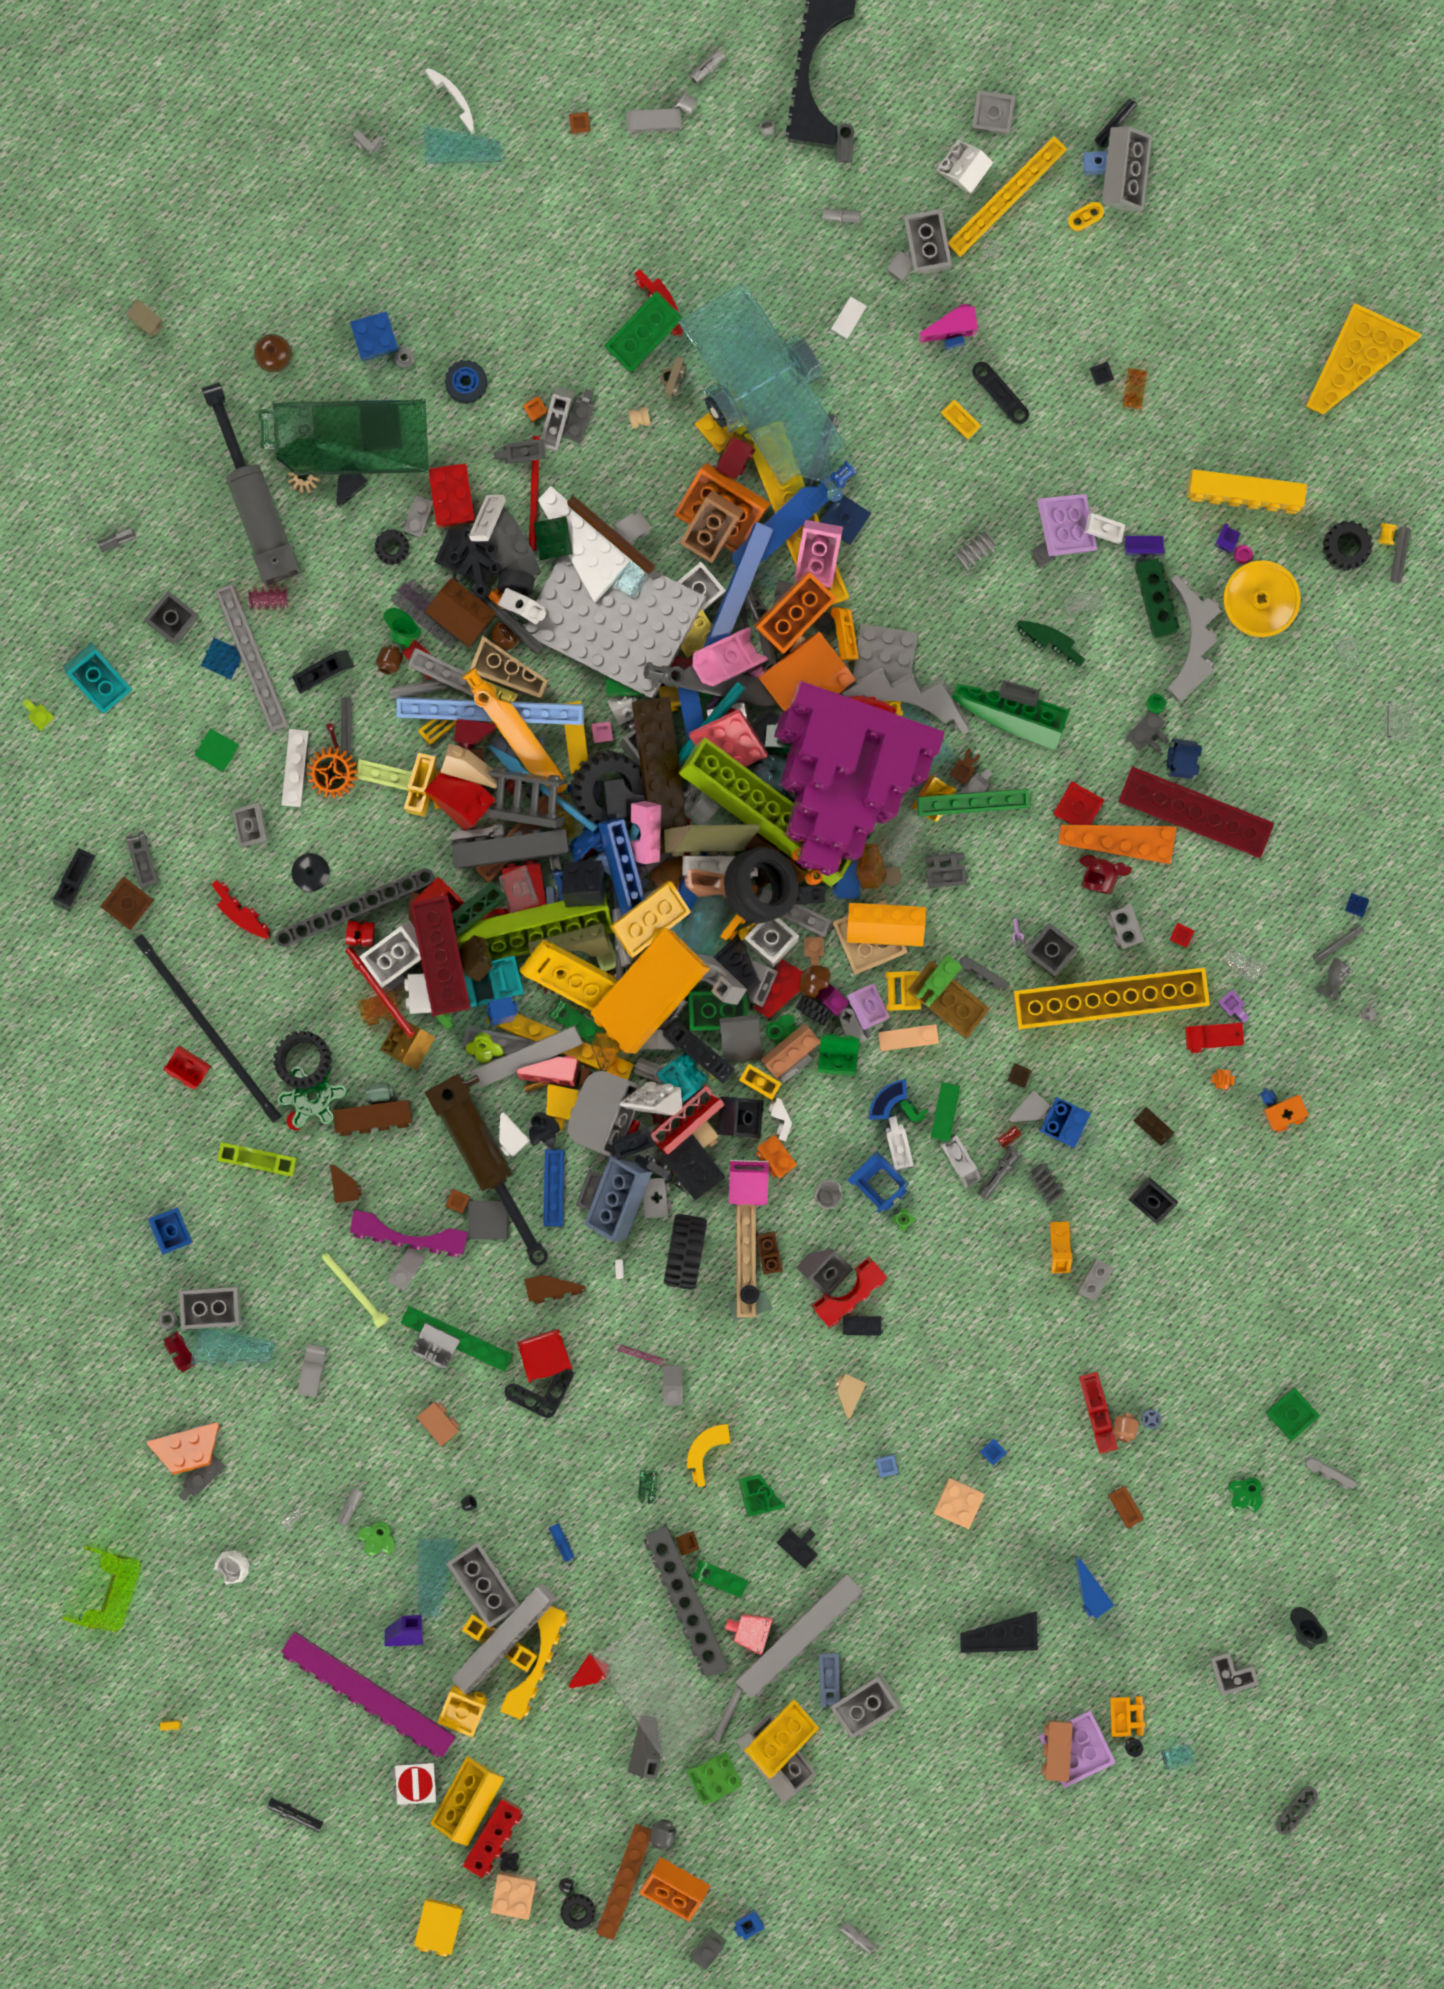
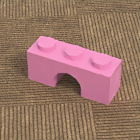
(648, 818)

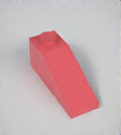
(555, 1071)

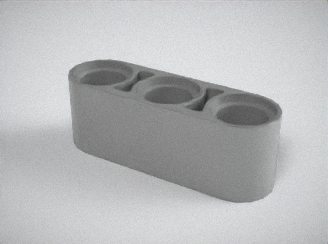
(653, 120)

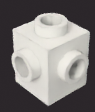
(622, 708)

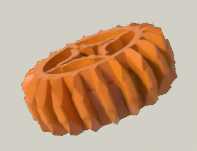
(335, 764)

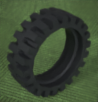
(287, 1045)

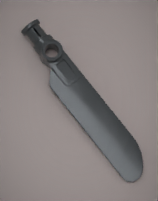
(688, 679)

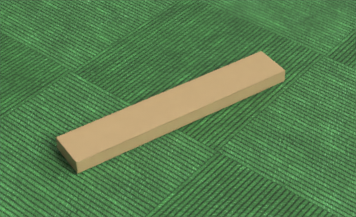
(746, 1256)

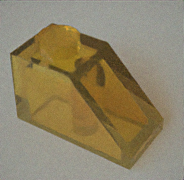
(605, 1051)

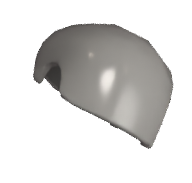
(828, 1194)

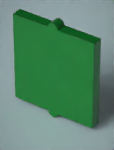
(216, 750)

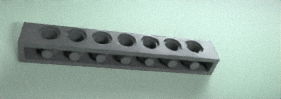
(718, 1662)

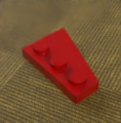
(783, 989)

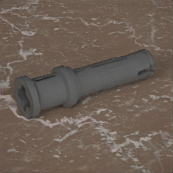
(1005, 1164)

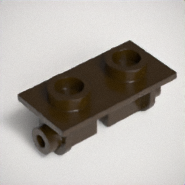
(1154, 1126)

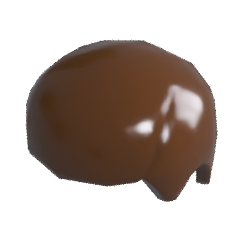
(504, 637)

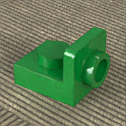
(909, 1108)

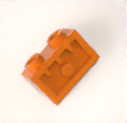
(778, 1157)

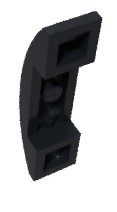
(699, 1051)

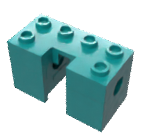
(502, 982)

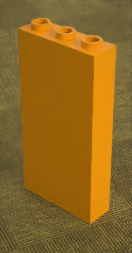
(649, 991)

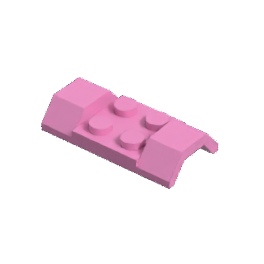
(726, 658)

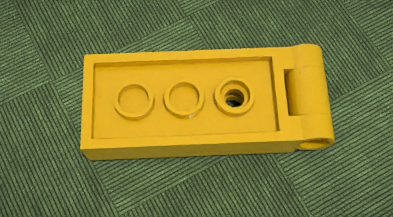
(568, 975)

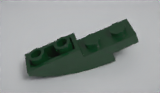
(1045, 635)

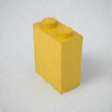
(438, 1927)

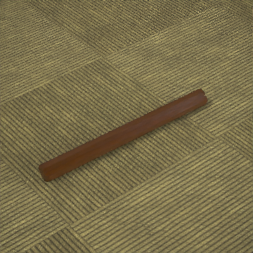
(611, 535)

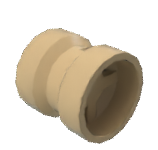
(639, 417)

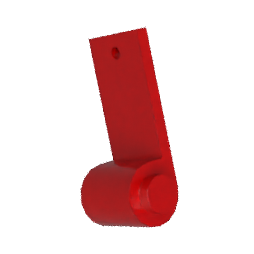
(1213, 1036)

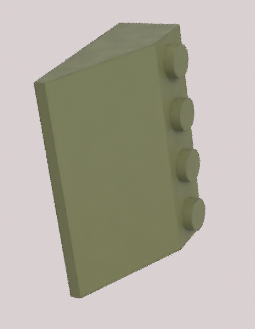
(708, 839)

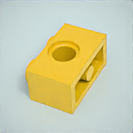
(760, 1081)

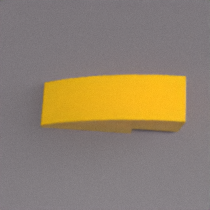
(422, 775)

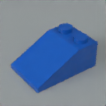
(1093, 1596)

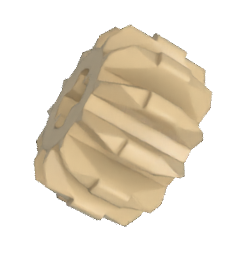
(303, 484)

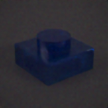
(1356, 905)

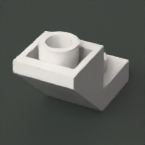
(778, 1111)

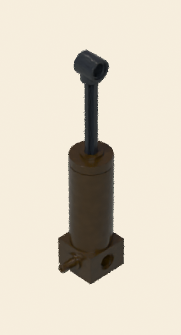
(479, 1149)

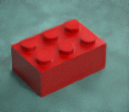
(451, 495)

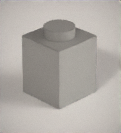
(900, 266)

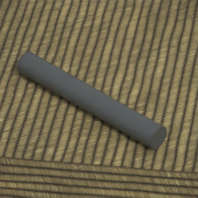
(1339, 943)

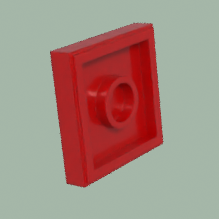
(1078, 805)

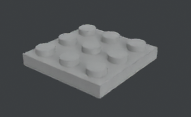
(886, 649)

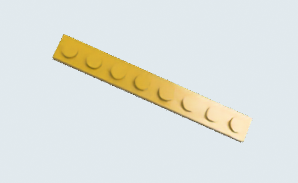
(1006, 196)
(583, 1053)

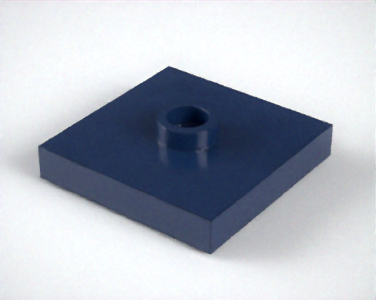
(847, 515)

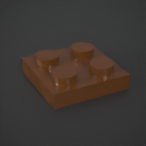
(127, 903)

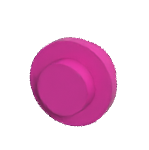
(1243, 554)

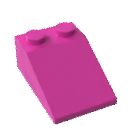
(956, 323)

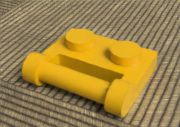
(908, 1001)

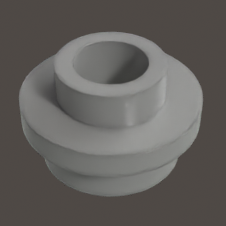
(404, 364)
(161, 1319)

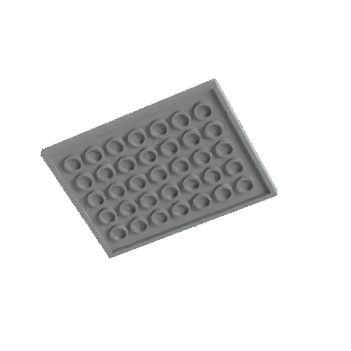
(618, 630)

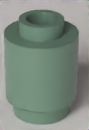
(379, 1093)

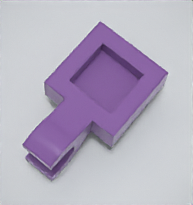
(1232, 1004)

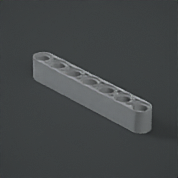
(504, 1638)

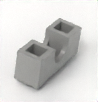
(725, 985)

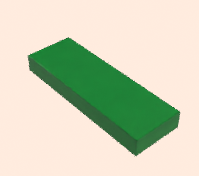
(945, 1112)

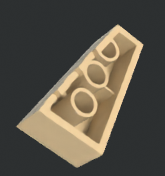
(505, 670)

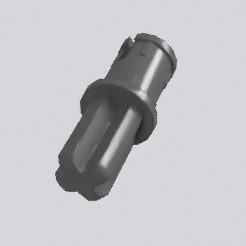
(116, 540)

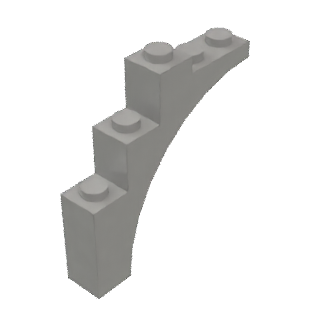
(1201, 640)

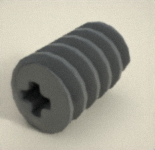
(1046, 1183)

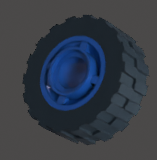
(462, 370)

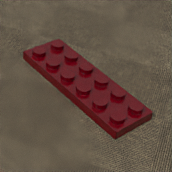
(440, 956)

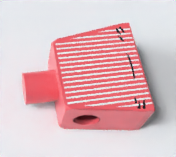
(750, 1631)

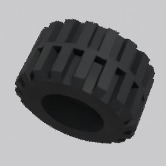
(1357, 532)

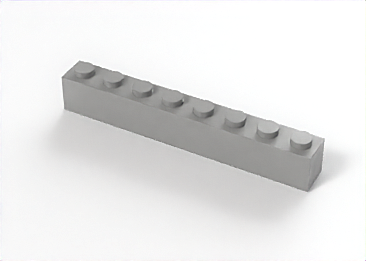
(798, 1636)

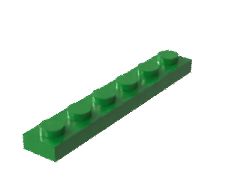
(972, 802)
(468, 1343)

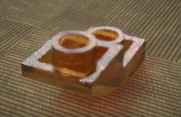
(1134, 388)

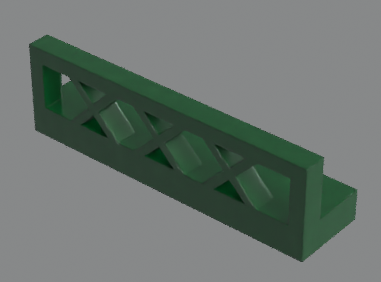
(470, 910)

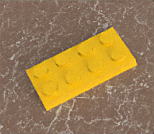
(649, 918)
(781, 1739)

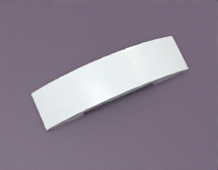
(438, 81)

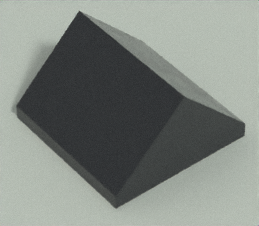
(1153, 1200)

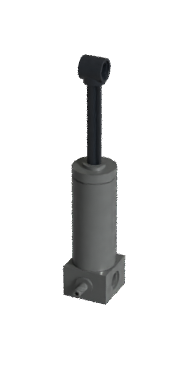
(254, 503)

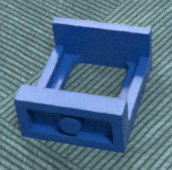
(868, 1170)

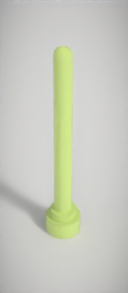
(378, 1317)

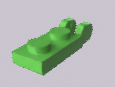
(939, 979)

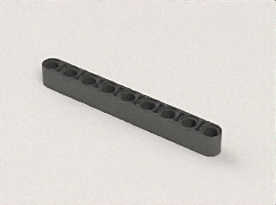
(362, 900)

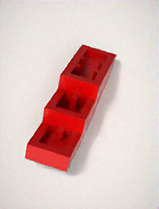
(1098, 1412)

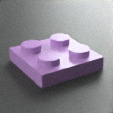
(868, 1006)

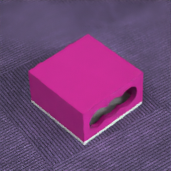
(748, 1182)

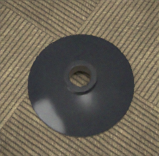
(317, 879)

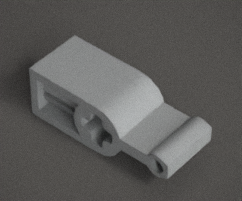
(311, 1370)

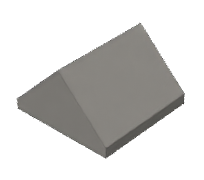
(250, 825)

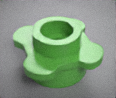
(898, 1219)

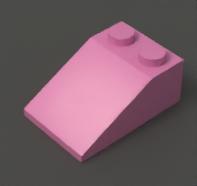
(819, 551)

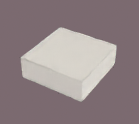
(619, 1269)

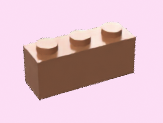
(790, 1050)
(1057, 1750)

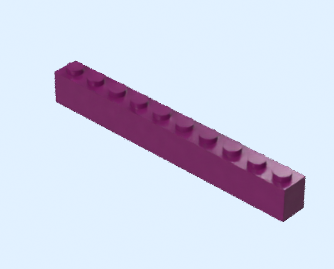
(369, 1694)

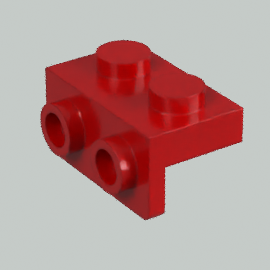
(187, 1068)

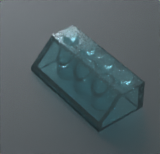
(705, 924)

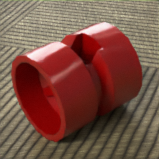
(366, 937)

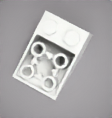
(655, 1099)

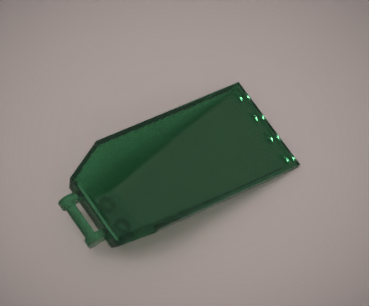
(349, 436)

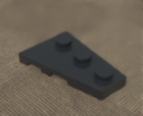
(738, 963)

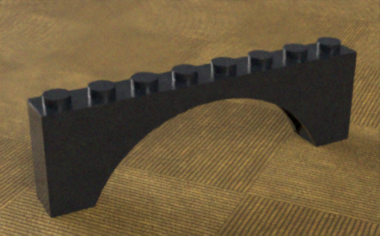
(807, 122)

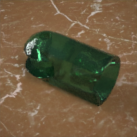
(648, 1482)

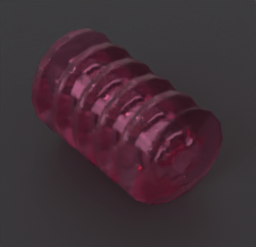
(268, 598)

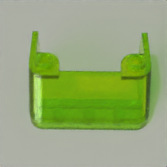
(124, 1577)

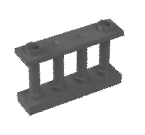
(516, 812)

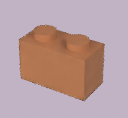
(438, 1423)

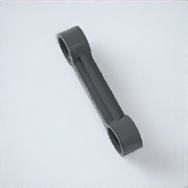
(767, 647)

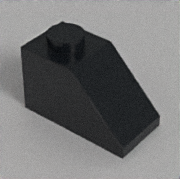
(349, 486)

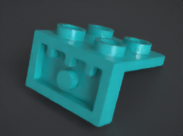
(683, 1074)

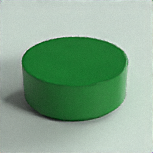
(1156, 703)

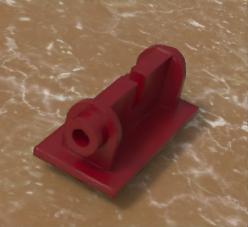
(176, 1344)

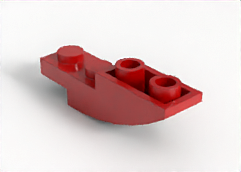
(643, 281)
(244, 918)

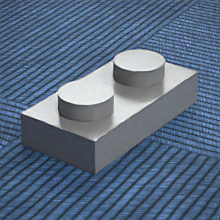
(418, 516)

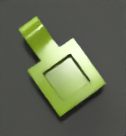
(39, 715)

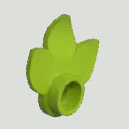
(484, 1048)

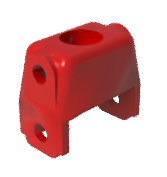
(544, 1355)

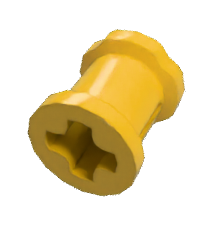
(1387, 534)

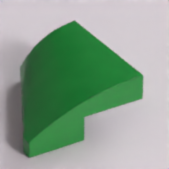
(758, 1496)

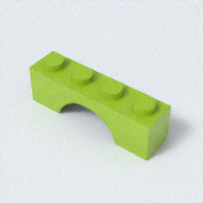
(257, 1159)

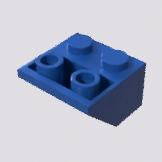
(1065, 1122)

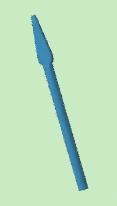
(515, 765)

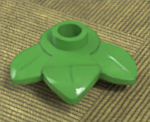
(376, 1542)

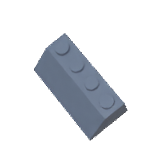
(618, 1198)

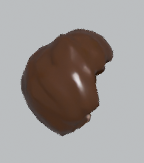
(814, 979)

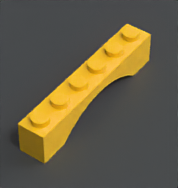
(518, 1698)

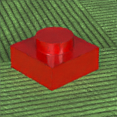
(1181, 935)

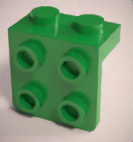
(838, 1055)

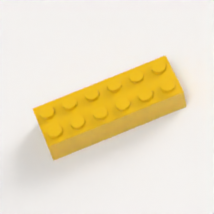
(1246, 491)

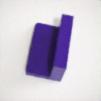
(1144, 545)

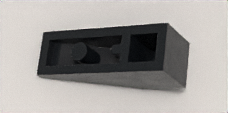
(323, 671)

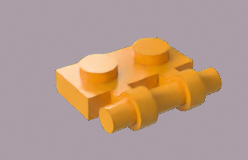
(1121, 1719)

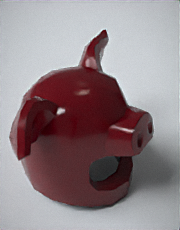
(1102, 874)

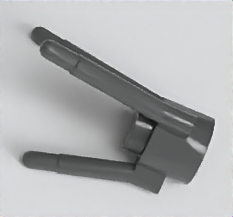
(750, 603)

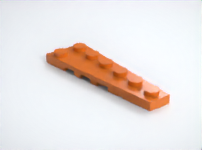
(1137, 842)

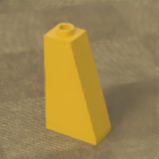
(576, 743)

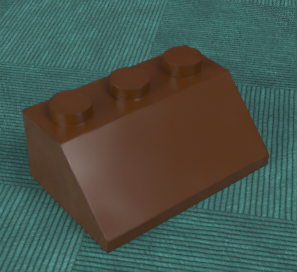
(460, 612)

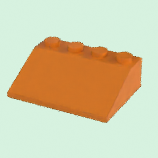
(712, 480)
(811, 663)

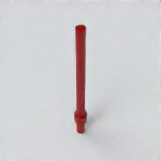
(533, 500)
(359, 965)

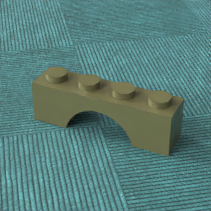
(588, 939)

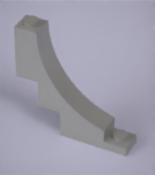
(933, 697)

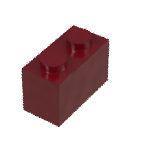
(735, 455)

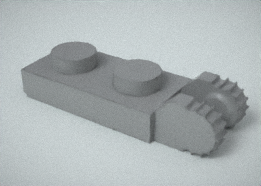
(1329, 1472)

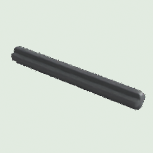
(532, 643)

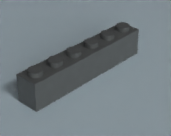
(510, 849)

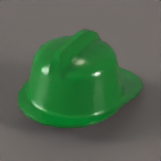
(402, 627)

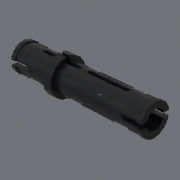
(273, 1805)

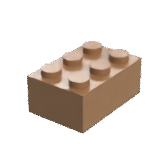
(711, 527)

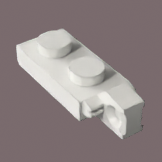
(898, 1145)

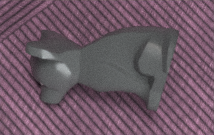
(1336, 975)

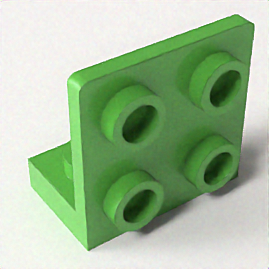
(714, 1778)

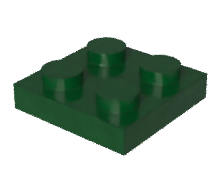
(553, 538)

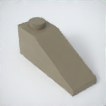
(145, 319)

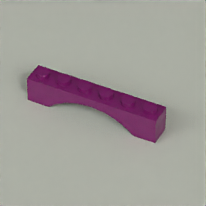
(369, 1225)

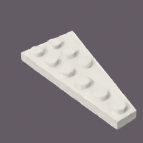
(593, 555)

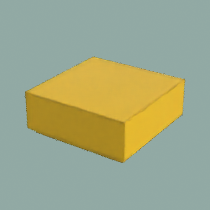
(170, 1725)

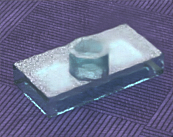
(630, 578)

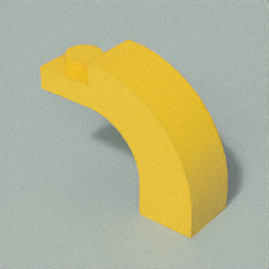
(703, 1442)

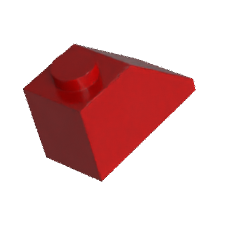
(587, 1674)

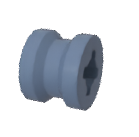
(1151, 1421)

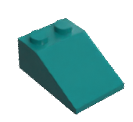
(97, 678)

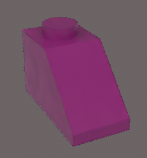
(832, 999)

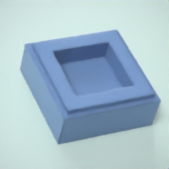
(887, 1465)

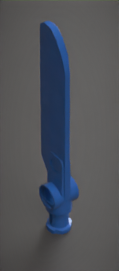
(797, 510)

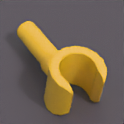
(745, 931)

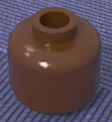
(389, 659)

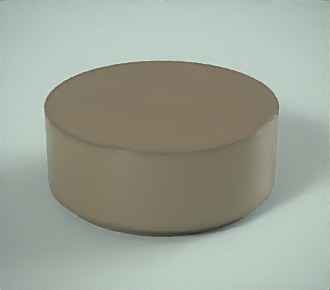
(893, 876)

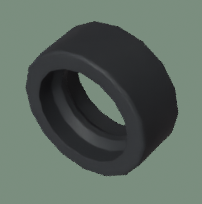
(516, 580)

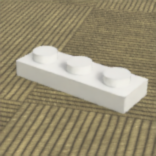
(487, 518)

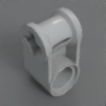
(852, 1026)

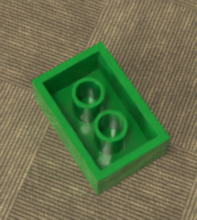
(707, 1009)

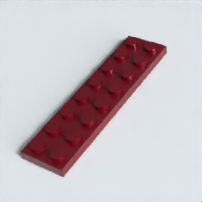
(1196, 812)

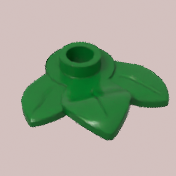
(785, 1027)
(1244, 1496)

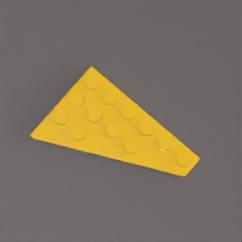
(1360, 351)

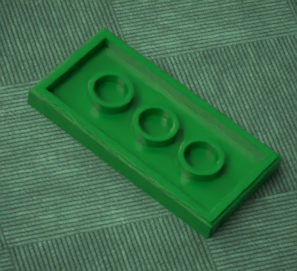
(643, 332)

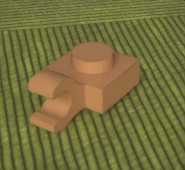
(814, 948)

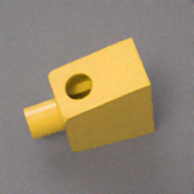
(560, 1103)

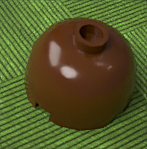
(272, 353)

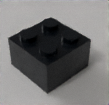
(583, 883)

